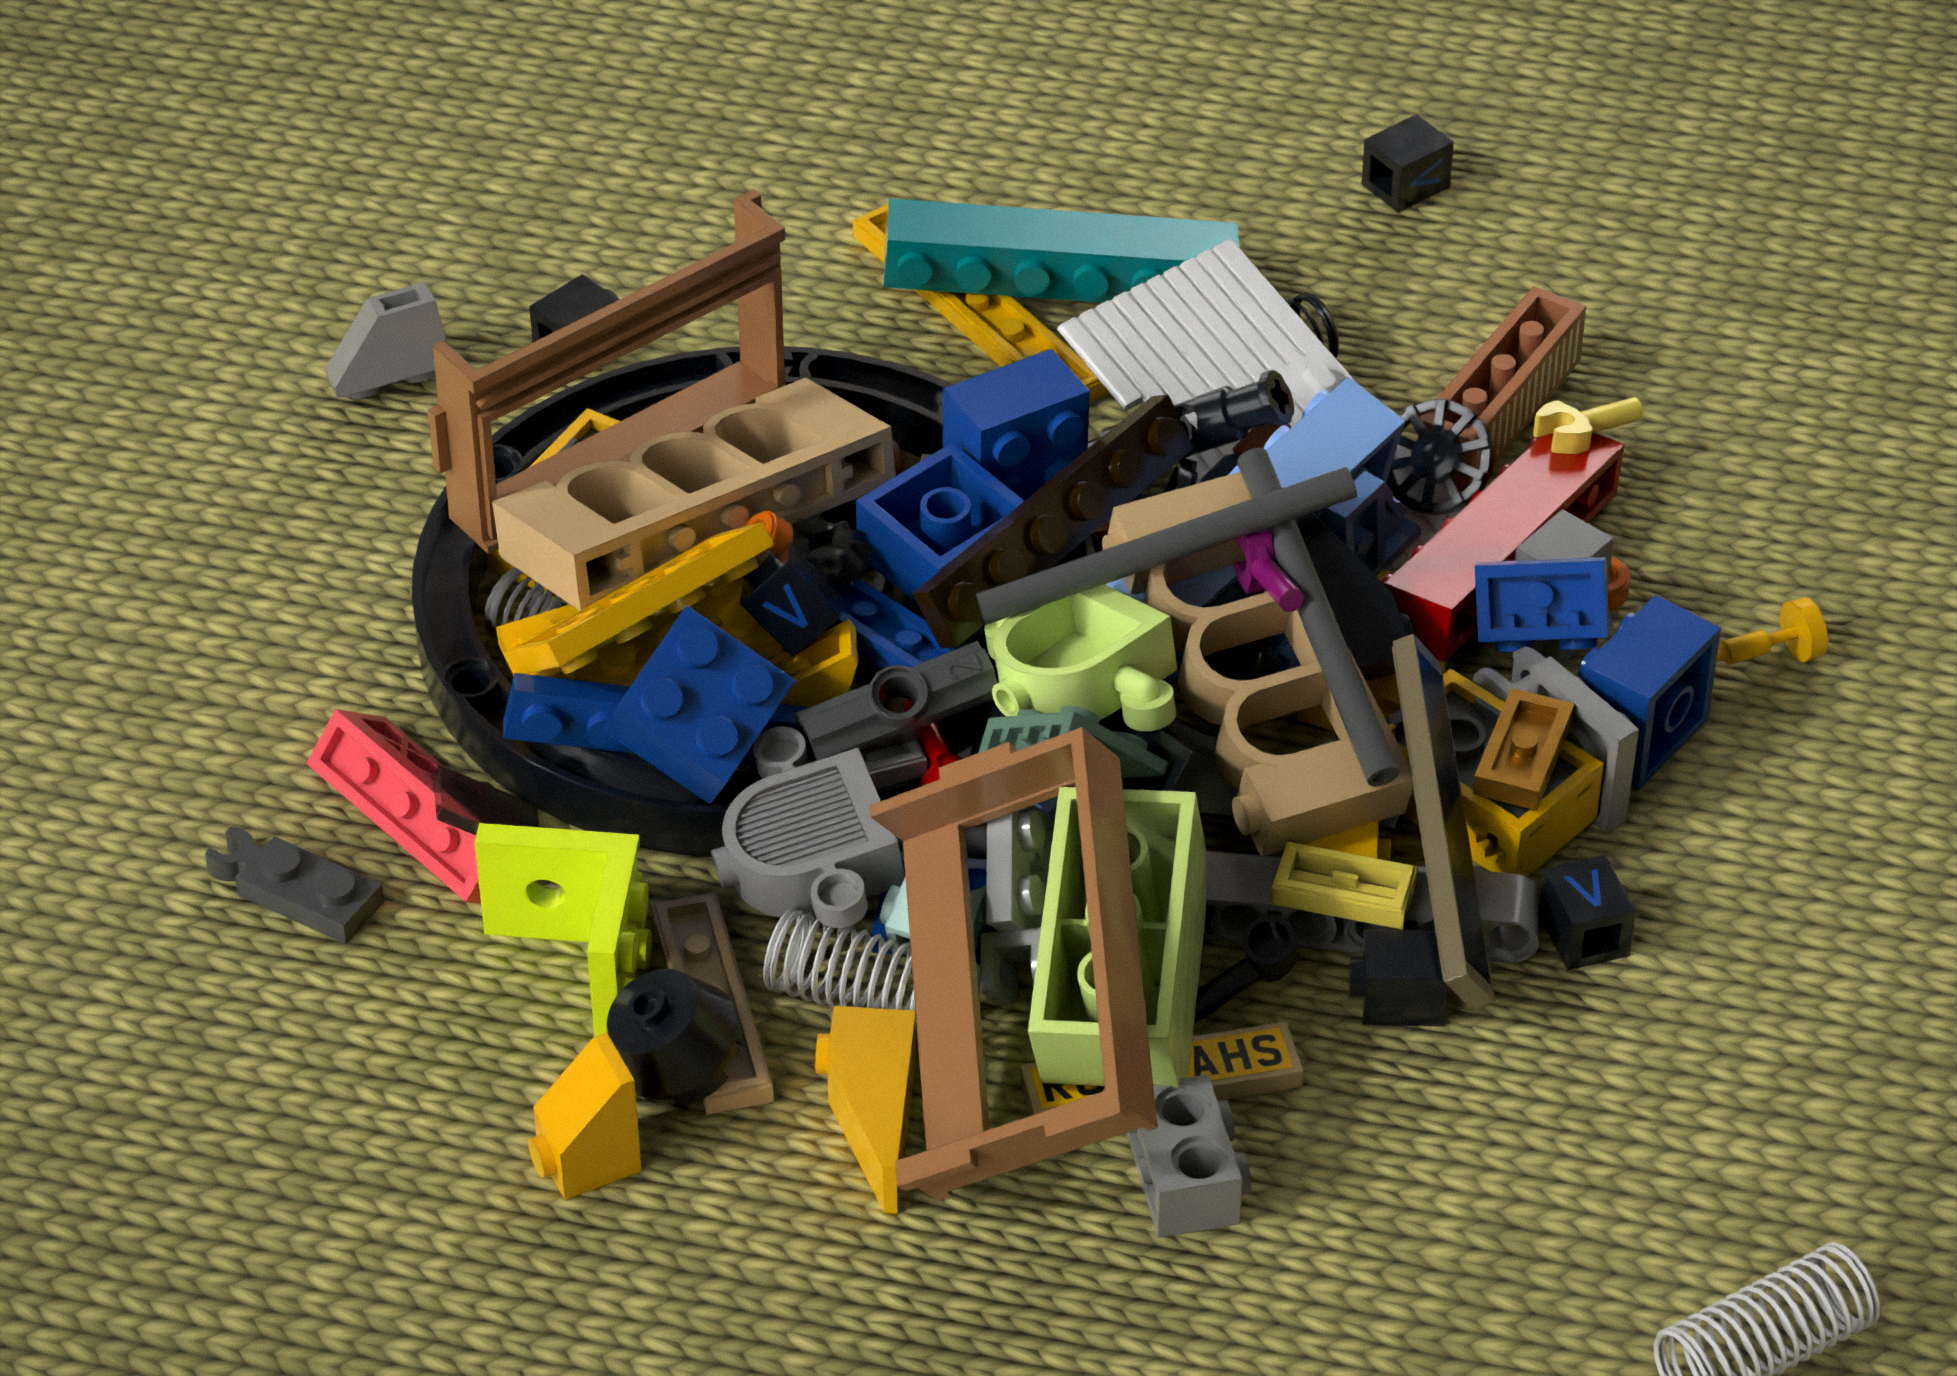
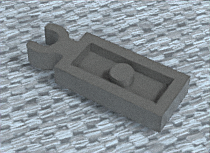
(297, 884)

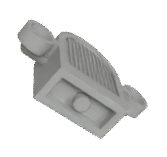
(807, 834)

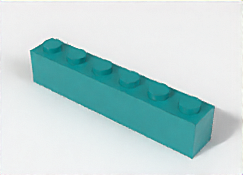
(1036, 249)

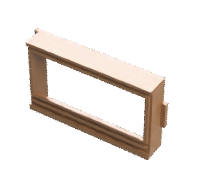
(475, 398)
(944, 968)

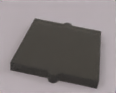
(468, 802)

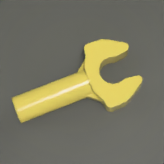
(1574, 428)

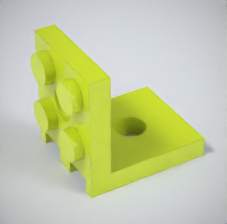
(597, 903)

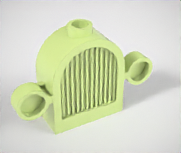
(1089, 654)

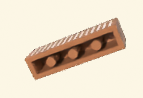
(1515, 371)

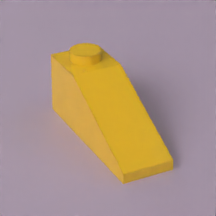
(871, 1087)

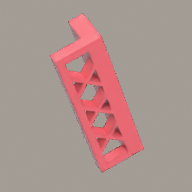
(394, 787)

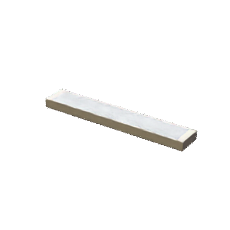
(1442, 823)

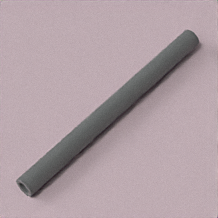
(1166, 545)
(1323, 631)

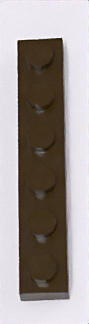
(1055, 517)

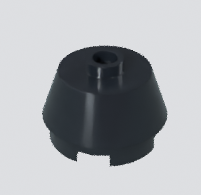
(674, 1035)

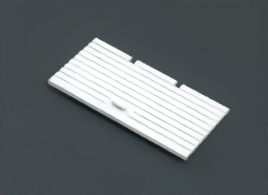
(1211, 329)

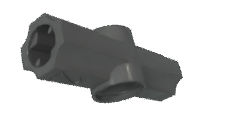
(934, 687)

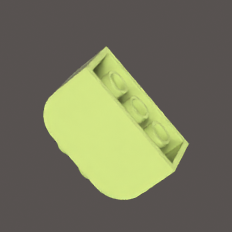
(1170, 918)

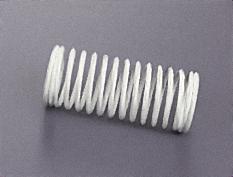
(799, 951)
(1828, 1296)

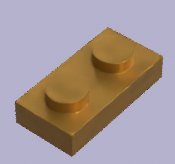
(1523, 749)

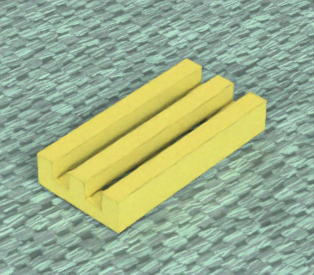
(1342, 893)

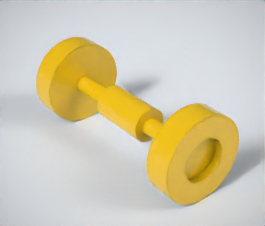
(1801, 630)

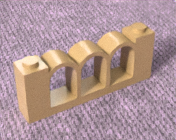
(782, 455)
(1278, 796)

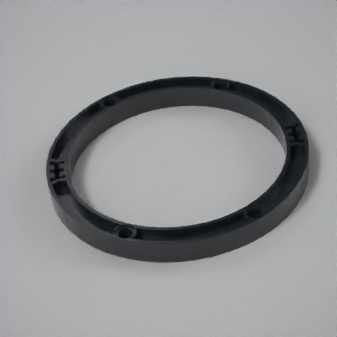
(607, 787)

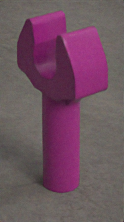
(1262, 573)

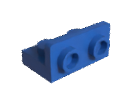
(1542, 602)

